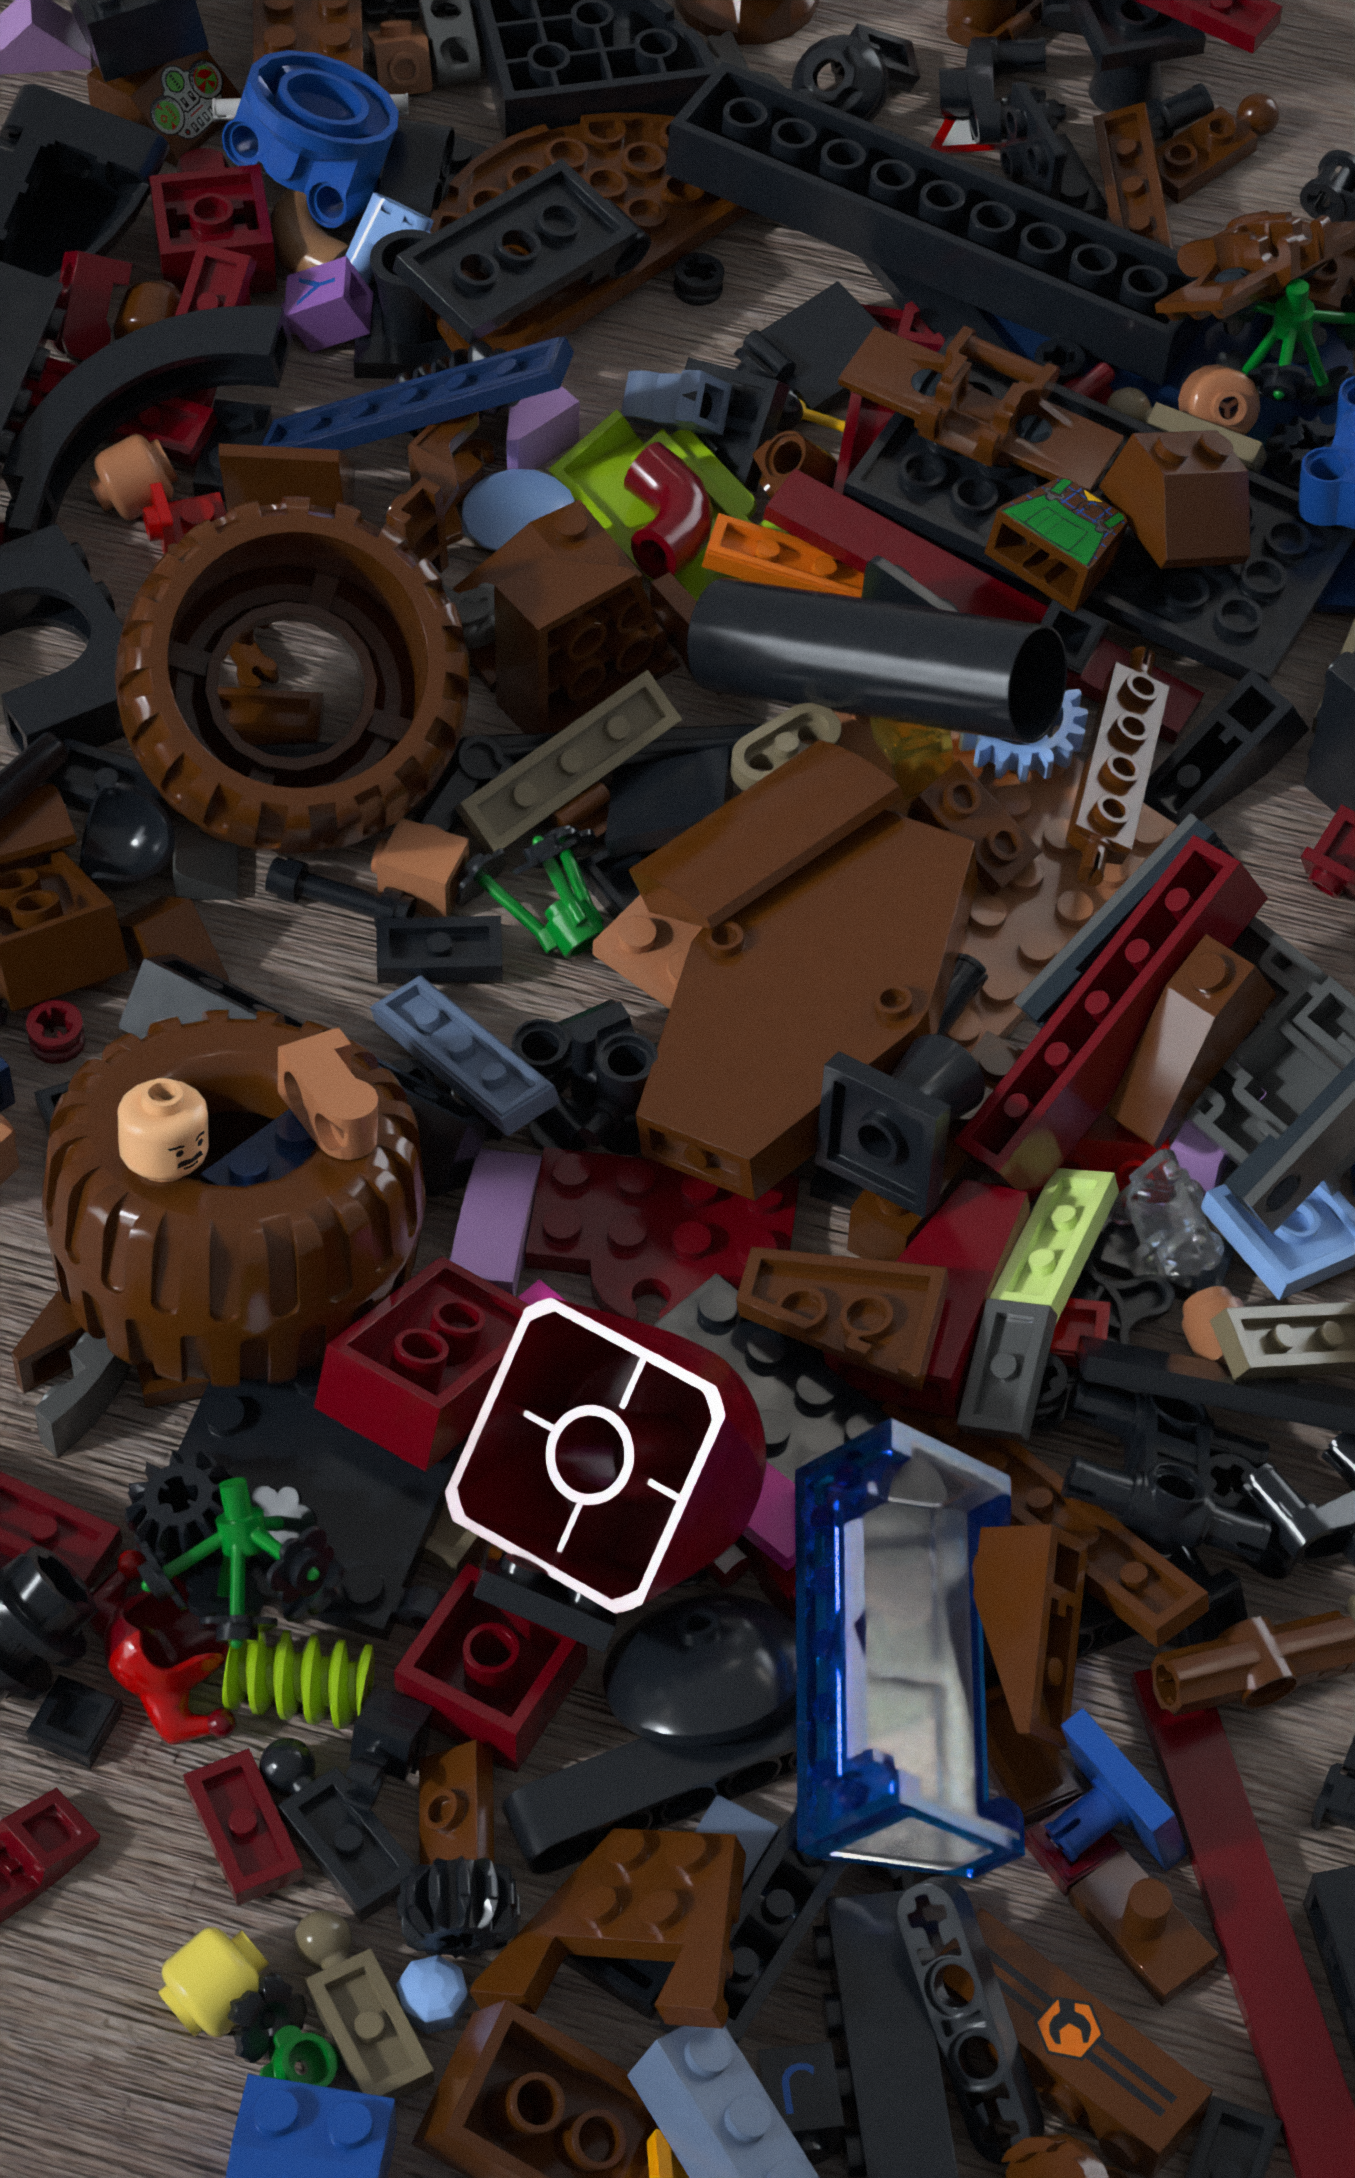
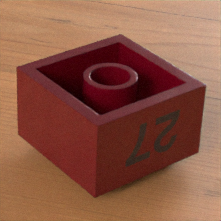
(489, 1673)

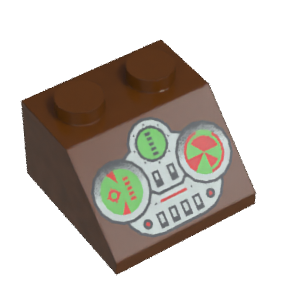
(168, 99)

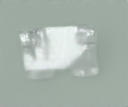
(1167, 1219)

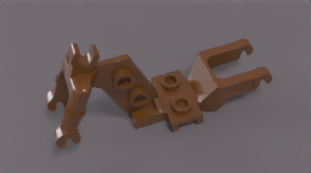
(422, 515)

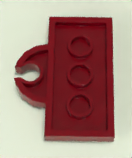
(648, 1227)

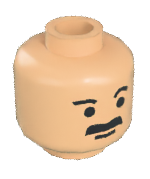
(163, 1129)

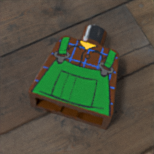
(1058, 539)

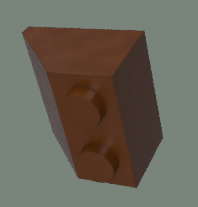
(1183, 497)

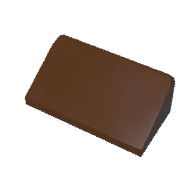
(36, 826)

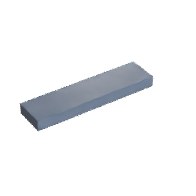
(465, 1055)

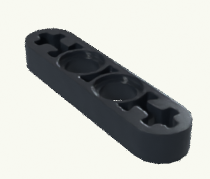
(958, 2022)

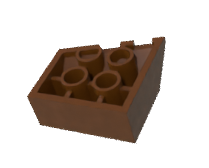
(571, 640)

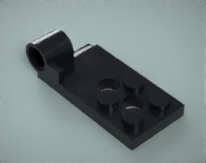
(550, 215)

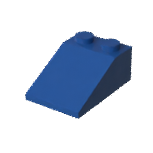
(311, 2132)

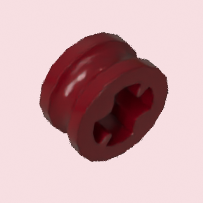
(47, 1016)

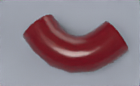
(679, 507)

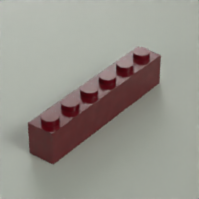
(1090, 1038)

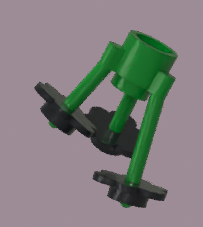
(573, 918)

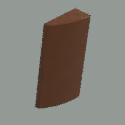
(763, 835)

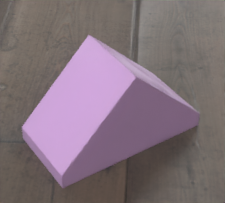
(41, 39)
(541, 428)

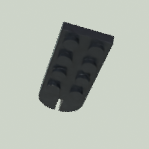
(798, 1396)

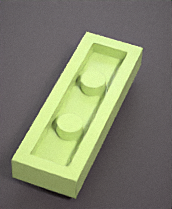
(1057, 1238)

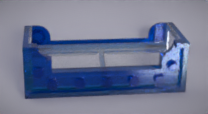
(896, 1657)

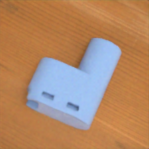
(379, 219)

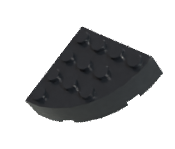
(585, 58)

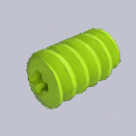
(299, 1679)

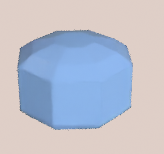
(432, 1994)

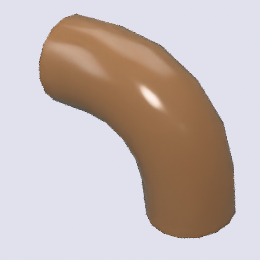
(298, 237)

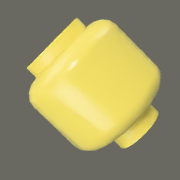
(208, 1976)

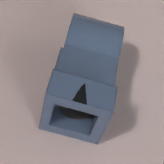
(675, 401)

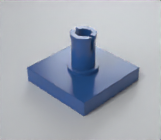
(1116, 1797)

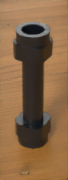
(291, 880)

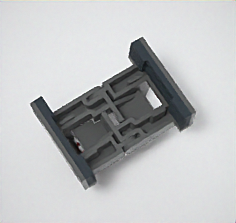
(1307, 1119)

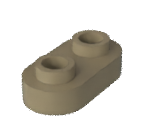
(781, 741)

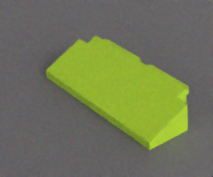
(596, 475)

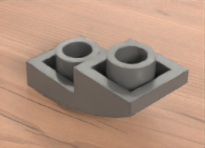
(76, 1405)

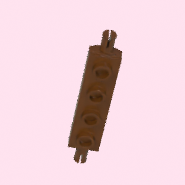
(1117, 765)

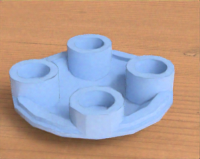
(508, 502)

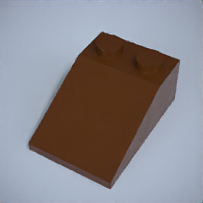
(276, 472)
(562, 534)
(54, 931)
(533, 2105)

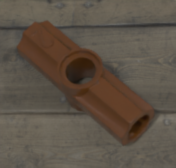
(1254, 1663)

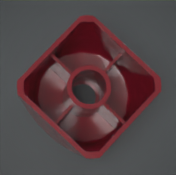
(610, 1455)

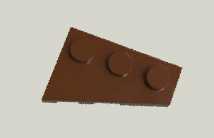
(849, 1307)

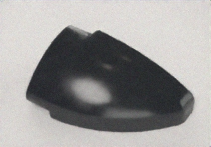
(69, 179)

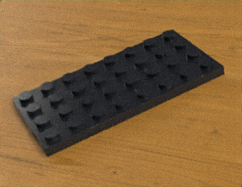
(1212, 614)

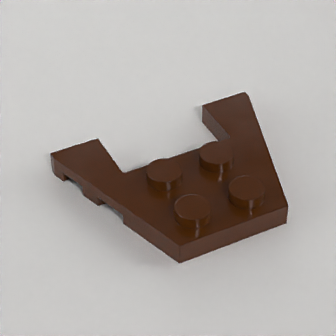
(639, 1900)

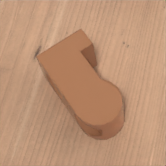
(326, 1096)

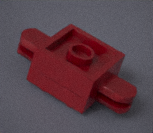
(212, 207)

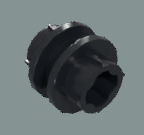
(40, 1620)

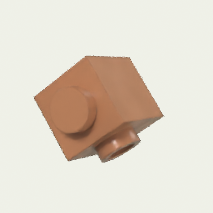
(422, 864)

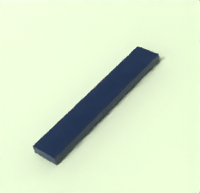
(427, 399)

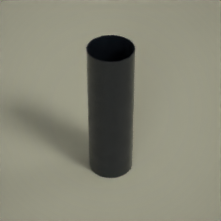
(878, 659)

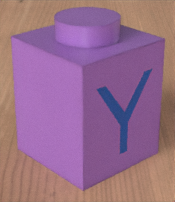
(328, 304)

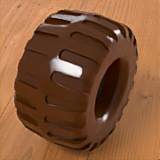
(314, 570)
(226, 1274)

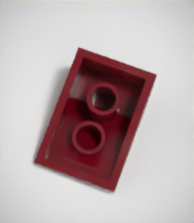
(420, 1362)

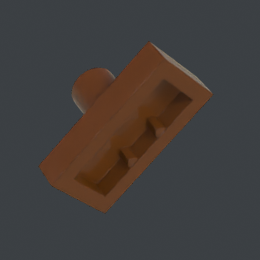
(1143, 1927)

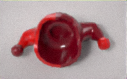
(158, 1653)

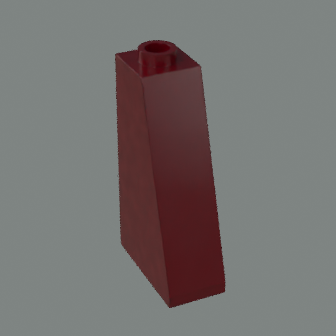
(974, 1241)

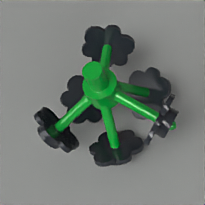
(1293, 338)
(260, 1525)

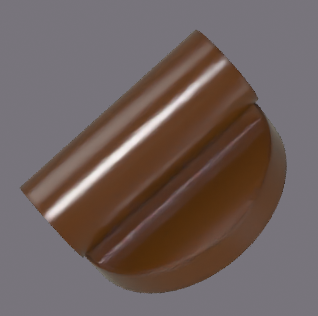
(585, 811)

